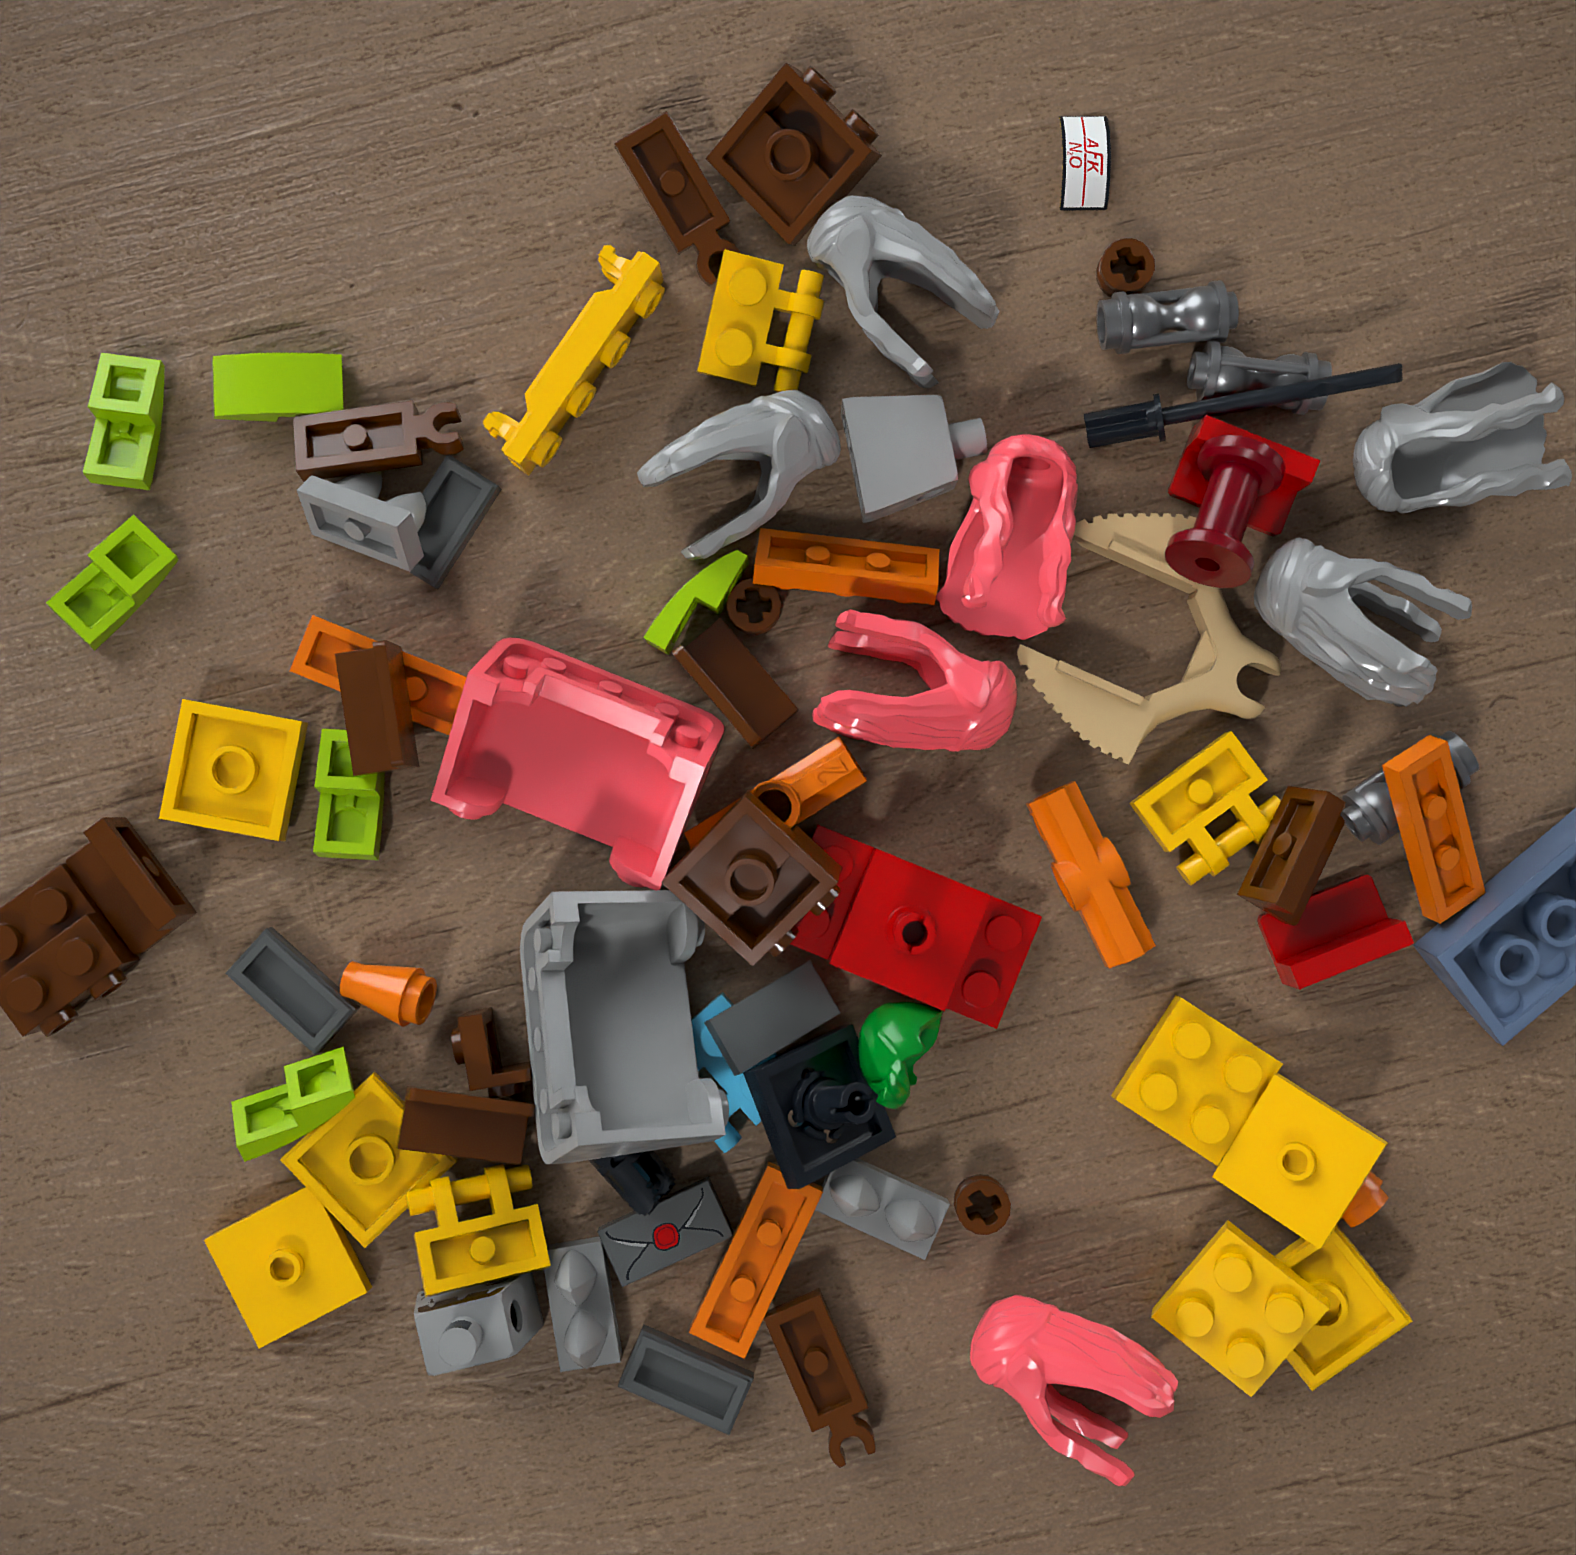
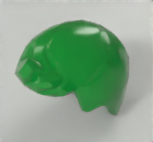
(892, 1043)

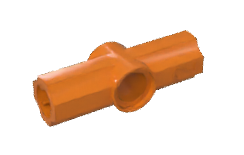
(809, 784)
(1091, 875)

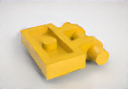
(742, 317)
(1197, 794)
(481, 1248)

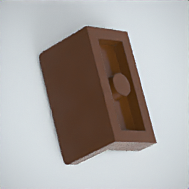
(736, 683)
(377, 709)
(1293, 853)
(129, 884)
(463, 1125)

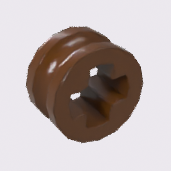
(1135, 254)
(741, 620)
(974, 1221)

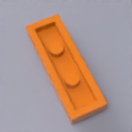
(847, 566)
(431, 688)
(1434, 828)
(755, 1262)

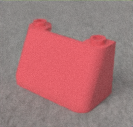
(579, 754)

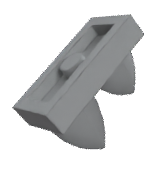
(356, 518)
(883, 1206)
(582, 1305)

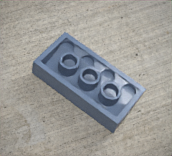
(1515, 943)

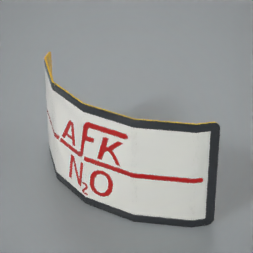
(1085, 163)

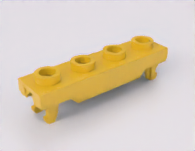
(592, 342)

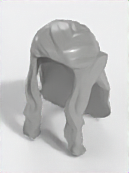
(870, 241)
(781, 431)
(1461, 444)
(1312, 603)

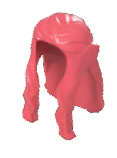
(1014, 542)
(964, 710)
(1034, 1345)

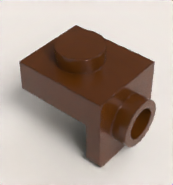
(478, 1048)

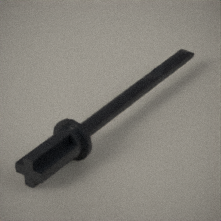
(1149, 418)

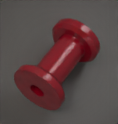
(1237, 474)

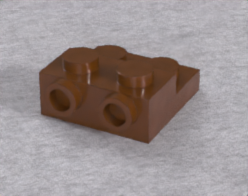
(795, 152)
(755, 879)
(56, 954)

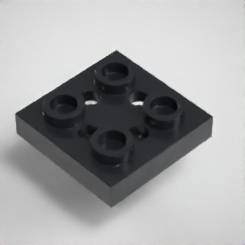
(828, 1098)

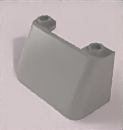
(614, 1026)

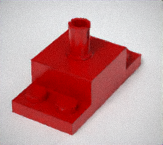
(918, 931)

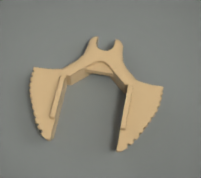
(1120, 718)

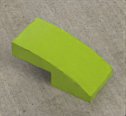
(276, 385)
(128, 421)
(115, 584)
(707, 588)
(348, 804)
(312, 1095)

